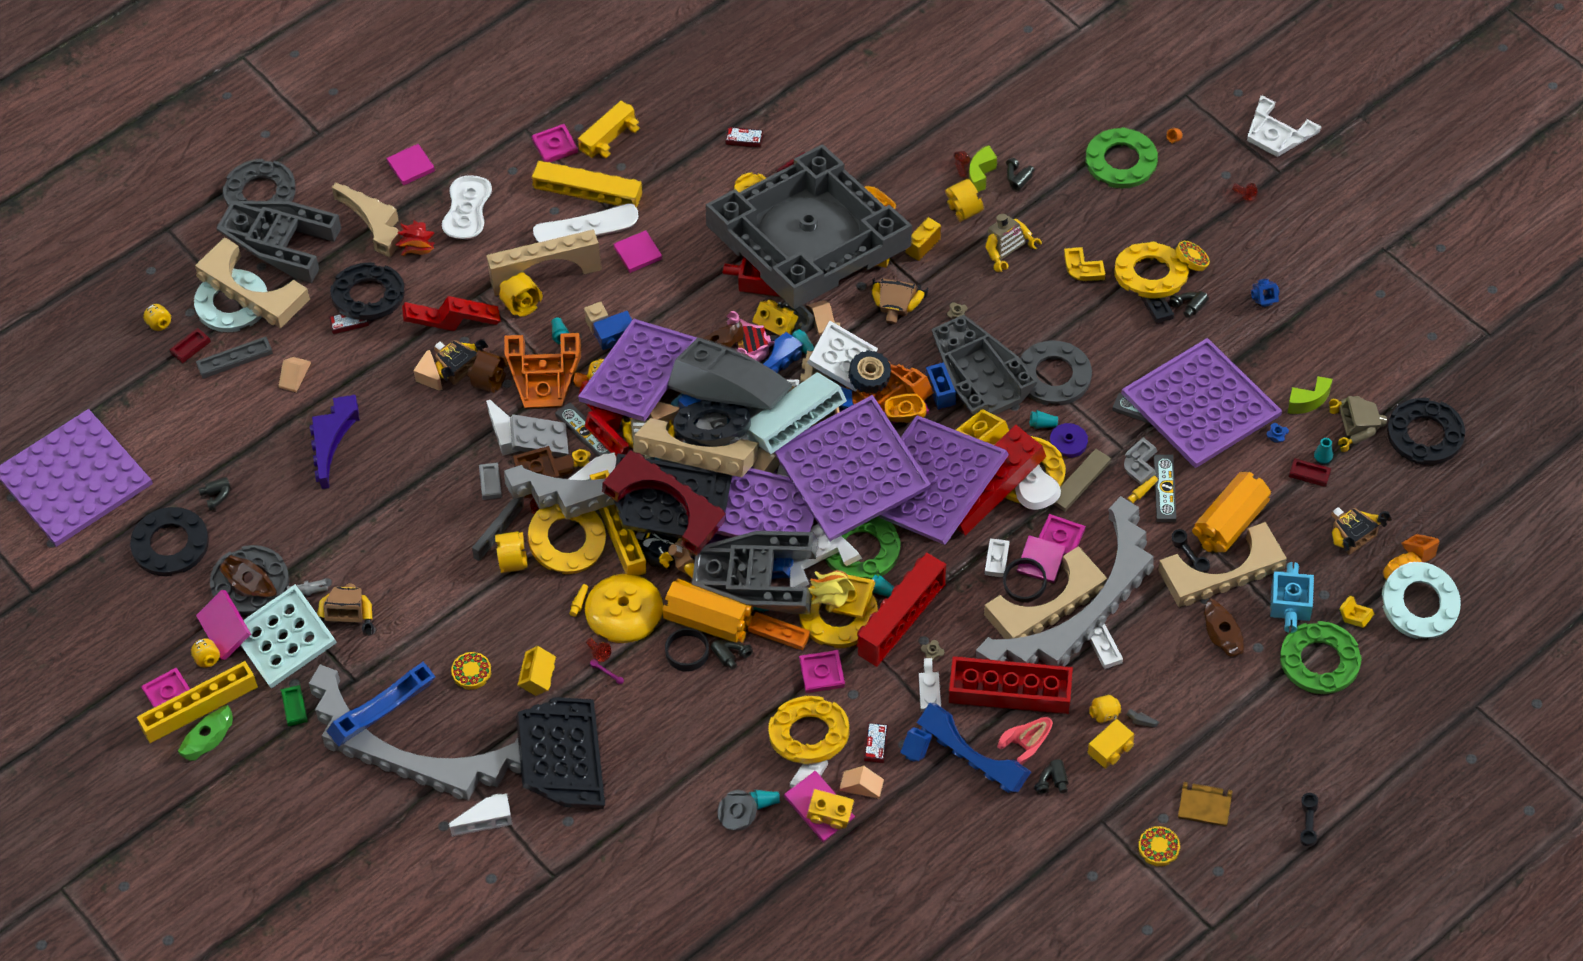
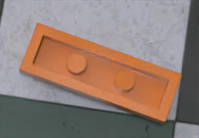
(779, 631)

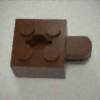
(542, 462)

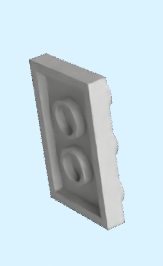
(536, 433)

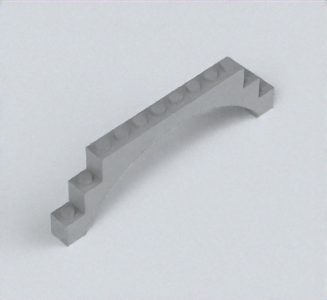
(576, 496)
(1061, 642)
(450, 775)

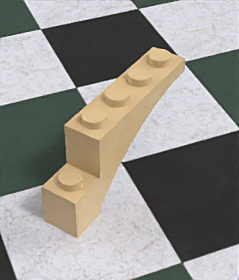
(377, 215)

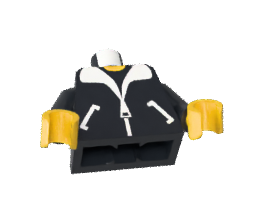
(656, 549)

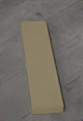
(1082, 478)

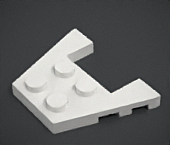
(1274, 135)
(824, 550)

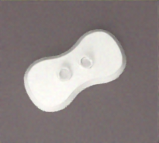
(465, 215)
(1037, 490)

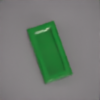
(294, 705)

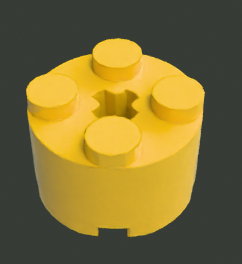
(964, 200)
(520, 294)
(510, 552)

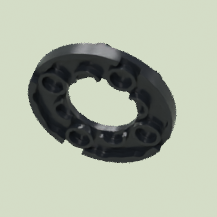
(367, 272)
(1424, 408)
(737, 426)
(181, 561)

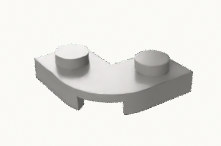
(1136, 459)

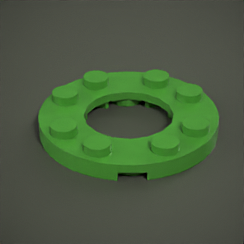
(1126, 177)
(883, 562)
(1325, 633)

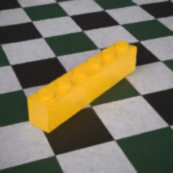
(586, 184)
(623, 539)
(197, 702)

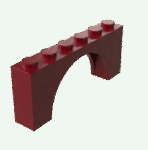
(637, 473)

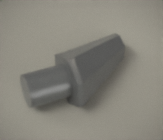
(1142, 719)

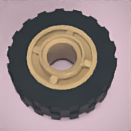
(872, 362)

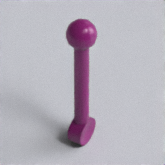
(594, 664)

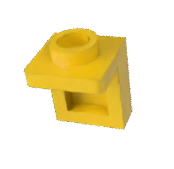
(1355, 614)

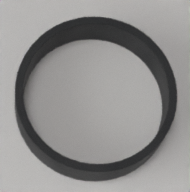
(1024, 561)
(687, 666)

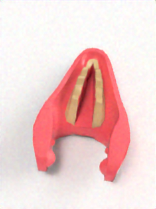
(1029, 736)

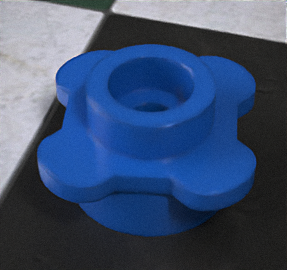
(1277, 437)

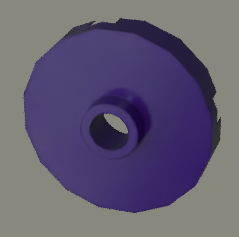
(1072, 447)

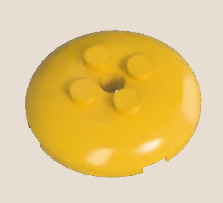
(626, 622)

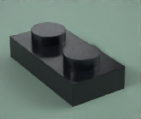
(1158, 309)

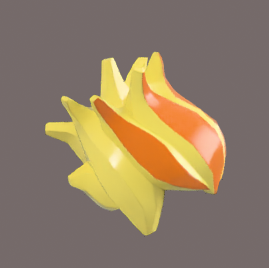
(831, 588)

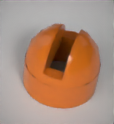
(1174, 133)
(579, 378)

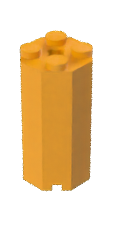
(1231, 512)
(707, 611)

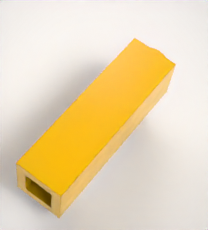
(606, 129)

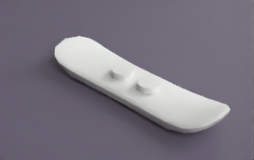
(602, 222)

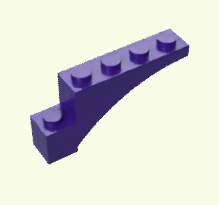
(329, 431)

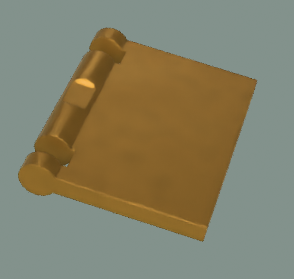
(1205, 804)

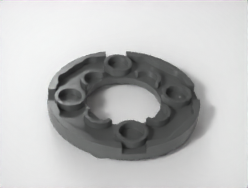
(256, 169)
(1065, 393)
(263, 558)

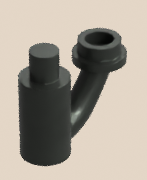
(1021, 178)
(1197, 301)
(214, 487)
(722, 651)
(1059, 777)

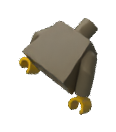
(1359, 419)

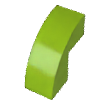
(982, 163)
(1305, 400)

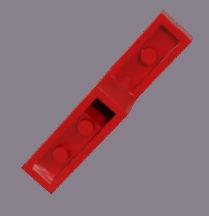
(450, 313)
(603, 424)

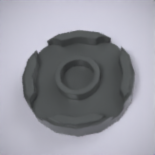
(737, 810)

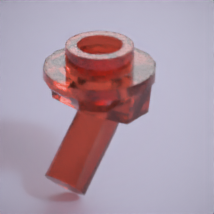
(961, 158)
(1249, 192)
(600, 651)

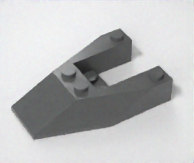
(268, 226)
(744, 567)

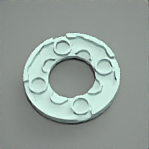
(224, 321)
(1407, 622)

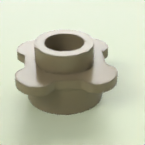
(956, 310)
(932, 654)

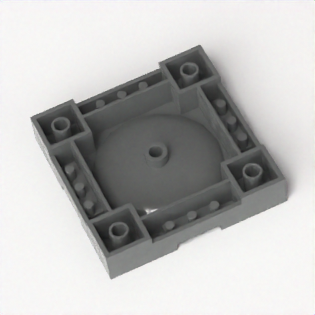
(808, 226)

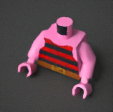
(755, 341)

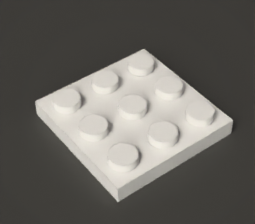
(835, 352)

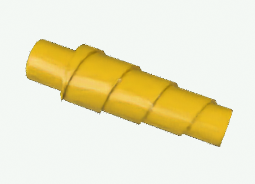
(1142, 489)
(576, 605)

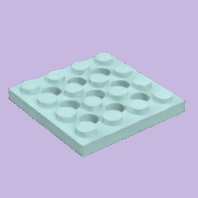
(296, 636)

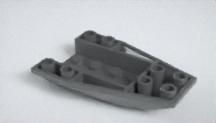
(981, 367)
(726, 376)

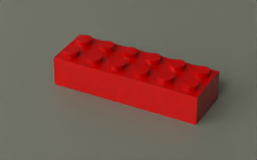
(1023, 458)
(901, 609)
(1010, 685)

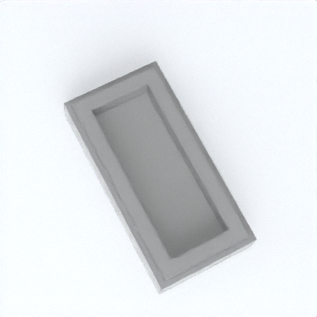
(490, 481)

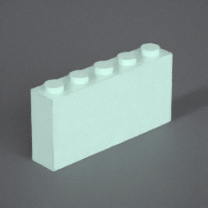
(795, 412)

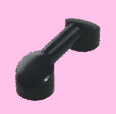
(1179, 540)
(1309, 804)

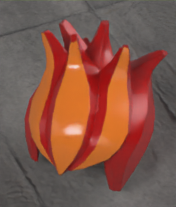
(416, 239)

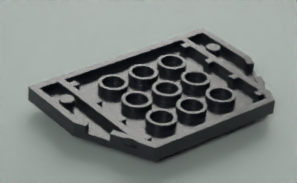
(660, 512)
(561, 752)

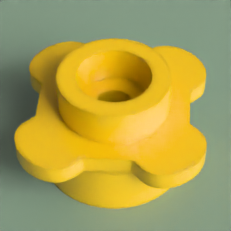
(580, 454)

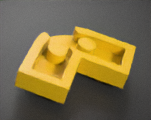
(1080, 269)

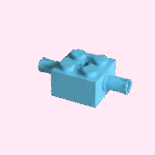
(1292, 596)

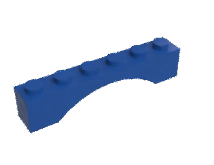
(784, 352)
(394, 696)
(941, 724)

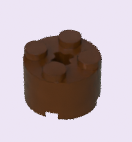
(487, 371)

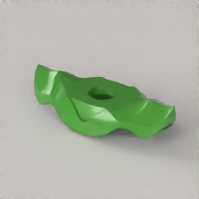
(196, 745)

